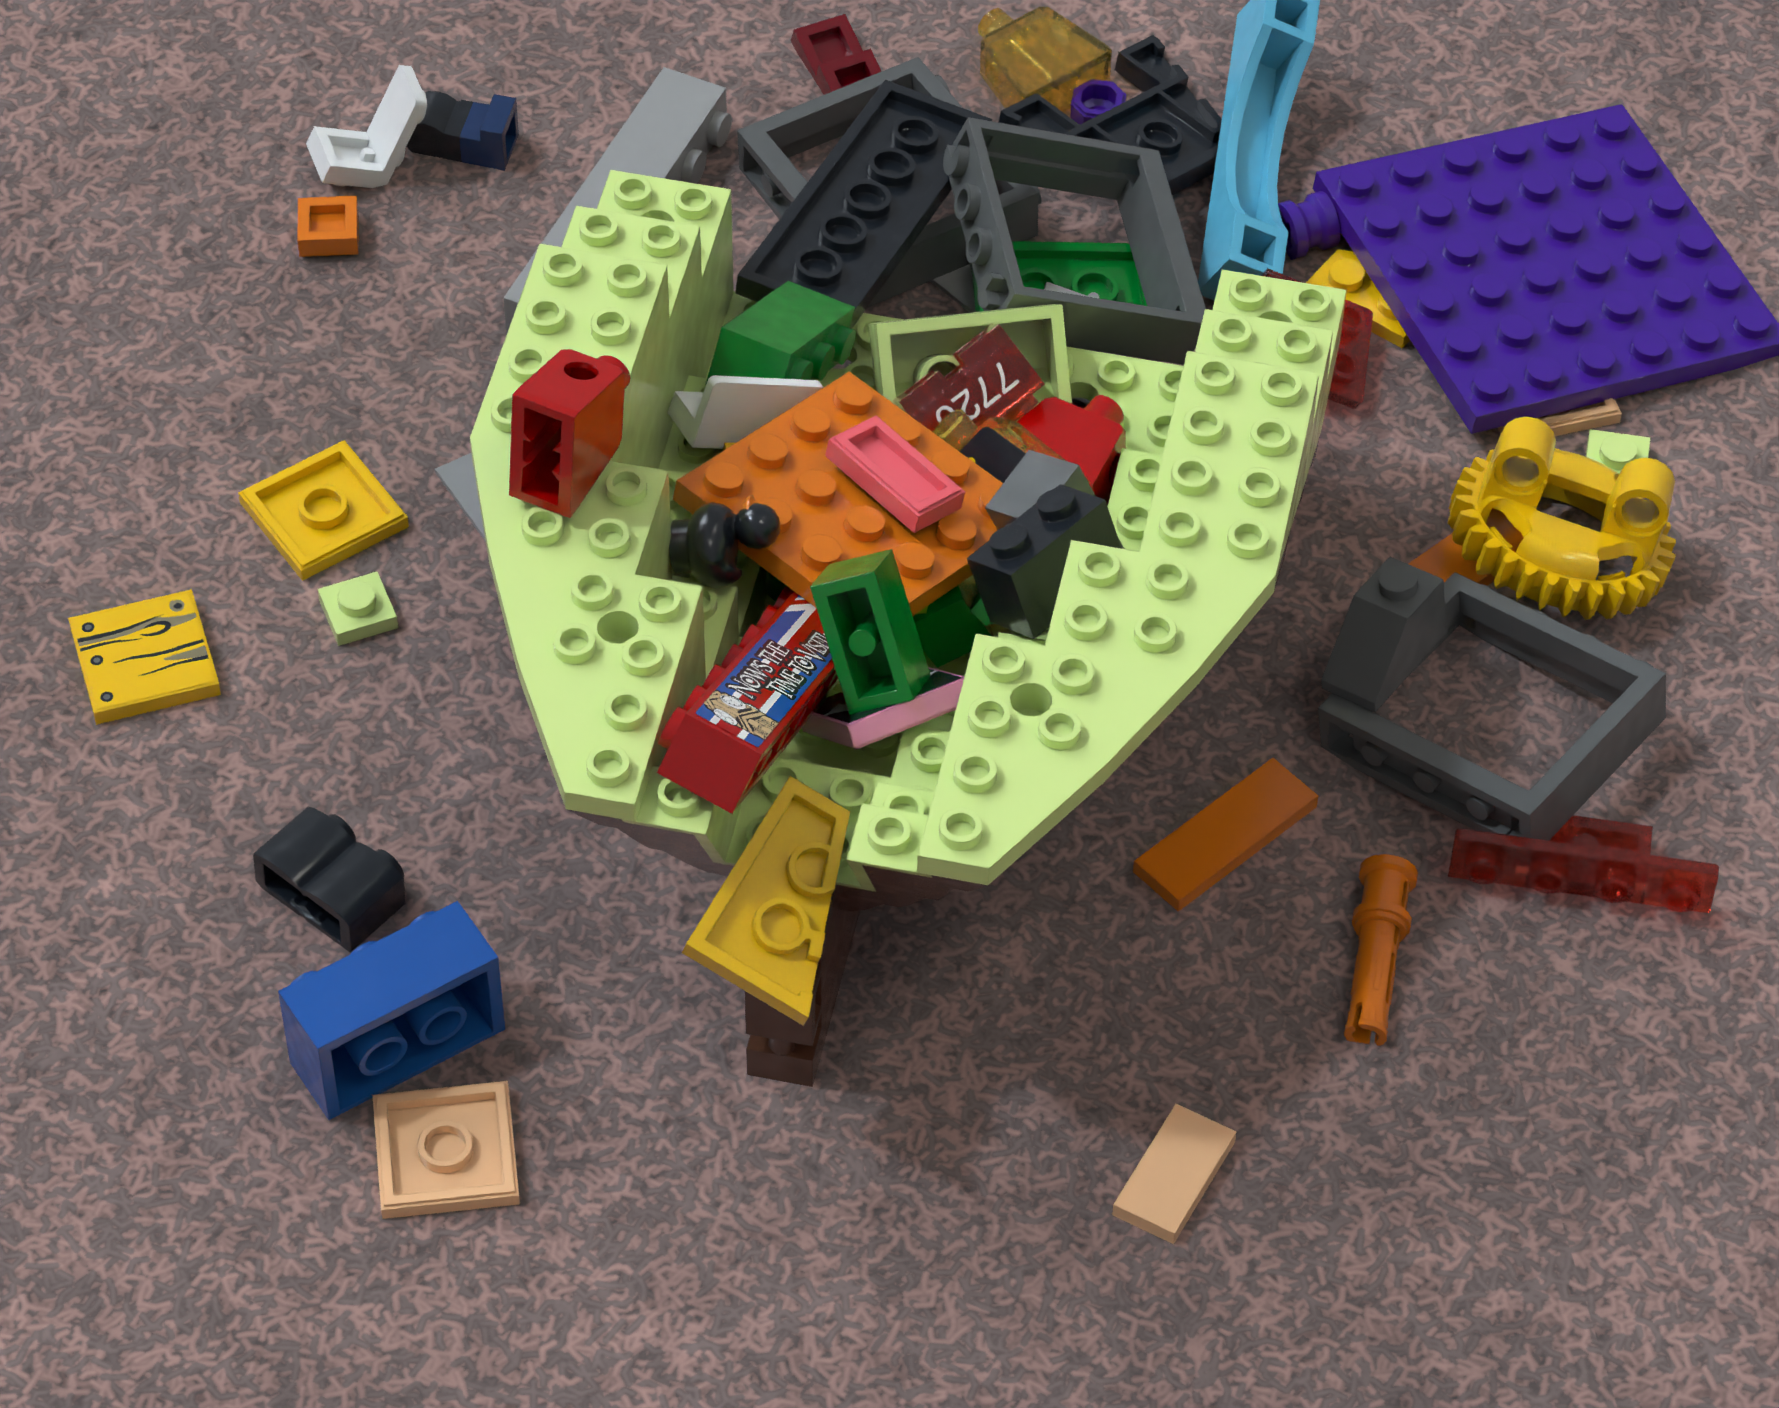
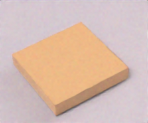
(445, 1149)

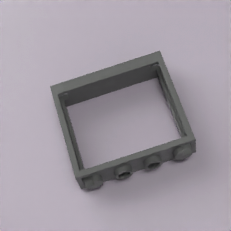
(1089, 167)
(942, 244)
(1474, 793)

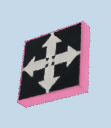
(860, 729)

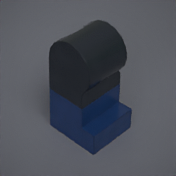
(467, 130)

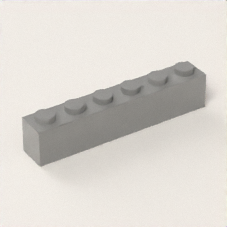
(660, 139)

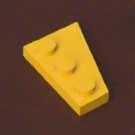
(775, 903)

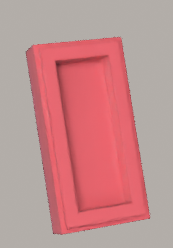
(895, 474)

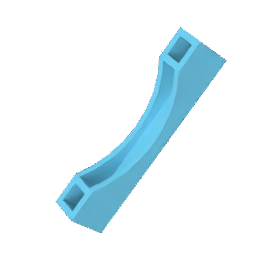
(1264, 73)

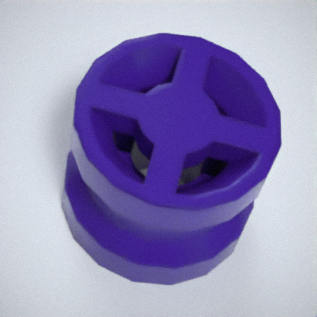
(1310, 224)

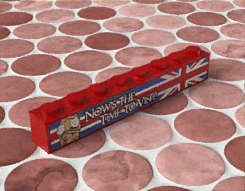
(750, 705)

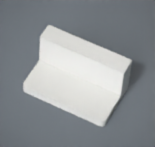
(735, 407)

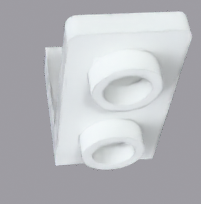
(371, 156)

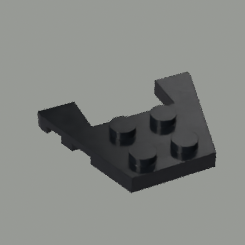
(1158, 119)

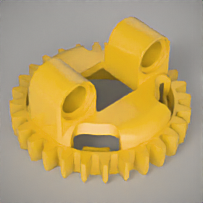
(1557, 557)

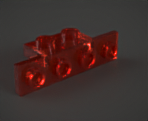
(1587, 860)

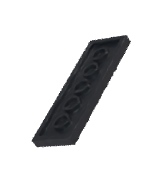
(862, 202)

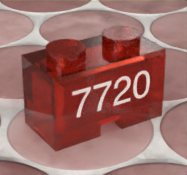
(987, 383)

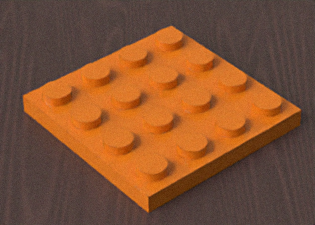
(826, 512)

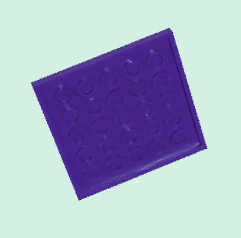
(1549, 267)

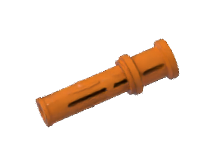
(1380, 924)

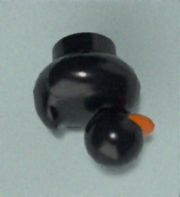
(710, 539)

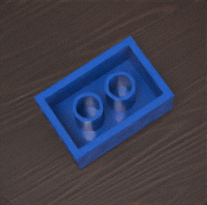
(392, 1009)

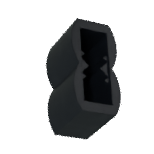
(330, 877)

